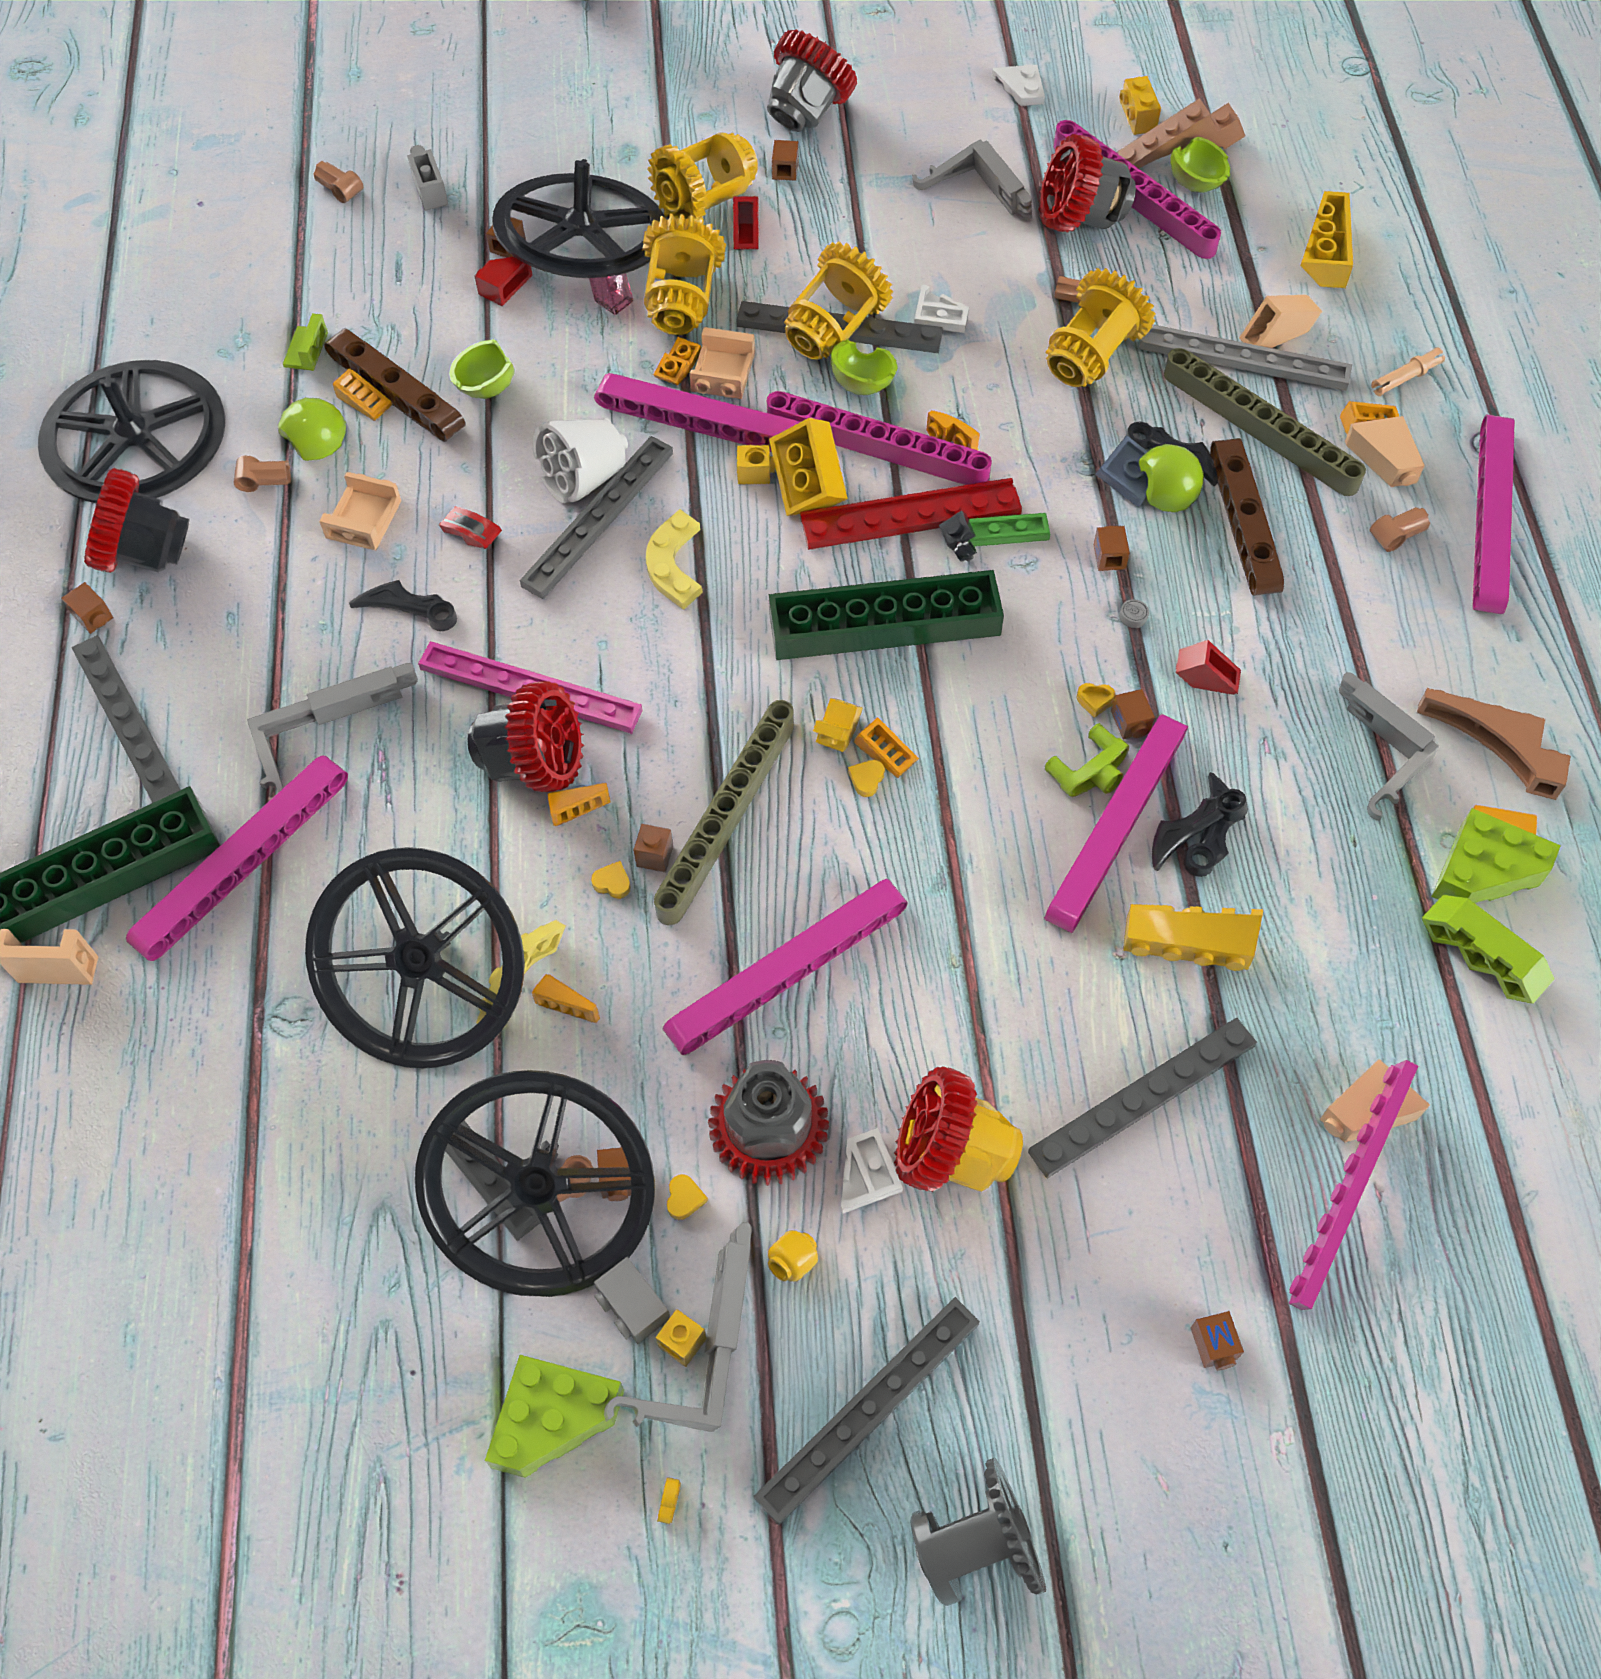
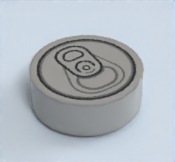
(1134, 613)

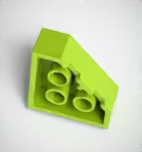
(1494, 860)
(548, 1415)

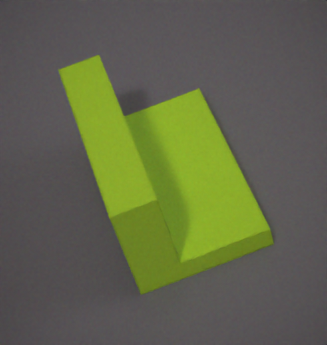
(306, 344)

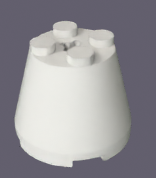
(578, 455)

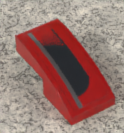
(474, 528)

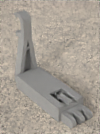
(991, 169)
(1395, 728)

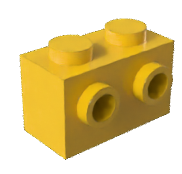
(1140, 104)

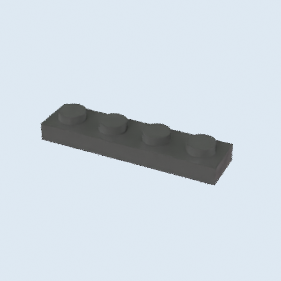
(490, 1186)

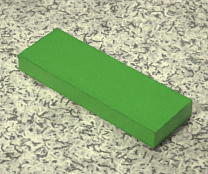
(1010, 529)

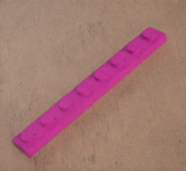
(506, 679)
(1348, 1194)

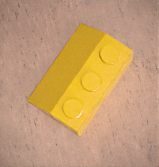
(808, 467)

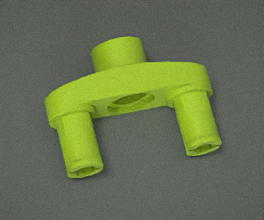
(1098, 772)

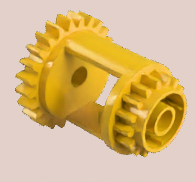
(681, 185)
(683, 250)
(853, 282)
(1112, 308)

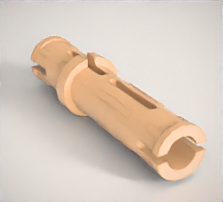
(1417, 367)

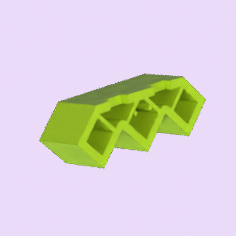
(1489, 947)

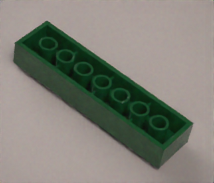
(885, 614)
(104, 864)

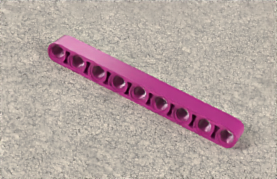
(1158, 203)
(689, 411)
(888, 441)
(1494, 515)
(1115, 824)
(236, 858)
(784, 967)

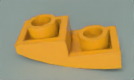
(678, 362)
(952, 429)

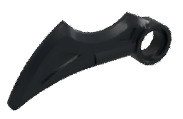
(1158, 436)
(396, 597)
(1174, 833)
(1213, 838)

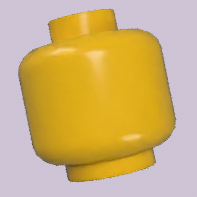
(792, 1256)

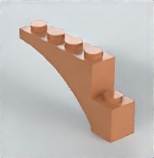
(1193, 121)
(1506, 732)

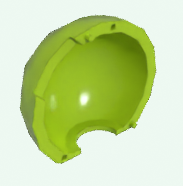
(1200, 165)
(482, 370)
(860, 371)
(313, 428)
(1173, 477)

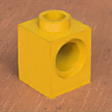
(754, 464)
(681, 1337)

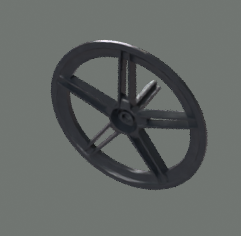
(572, 222)
(132, 428)
(413, 958)
(533, 1184)

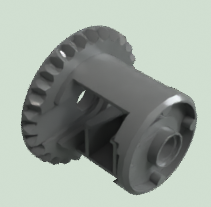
(977, 1541)

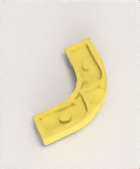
(661, 559)
(536, 946)

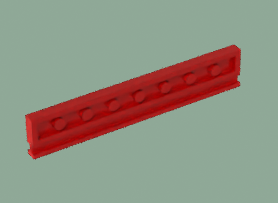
(907, 513)

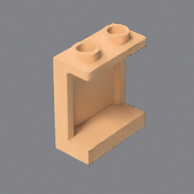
(723, 363)
(362, 511)
(68, 964)

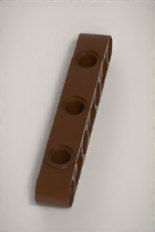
(396, 384)
(1247, 517)

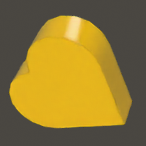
(1095, 698)
(866, 777)
(611, 880)
(685, 1197)
(669, 1500)

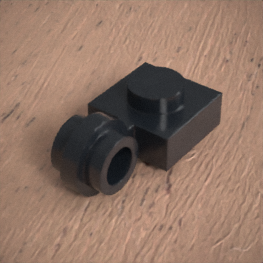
(957, 534)

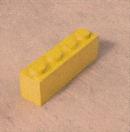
(1329, 247)
(1193, 935)

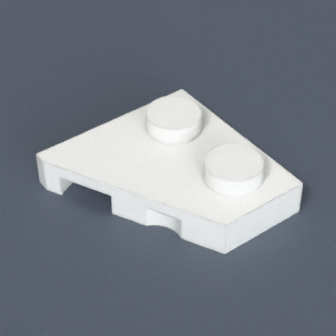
(1021, 83)
(940, 311)
(867, 1172)

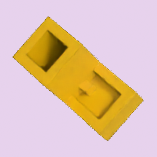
(838, 724)

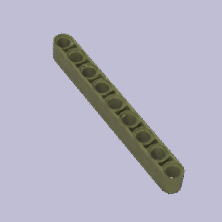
(1264, 422)
(724, 822)

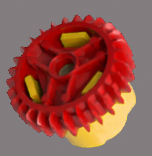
(954, 1136)

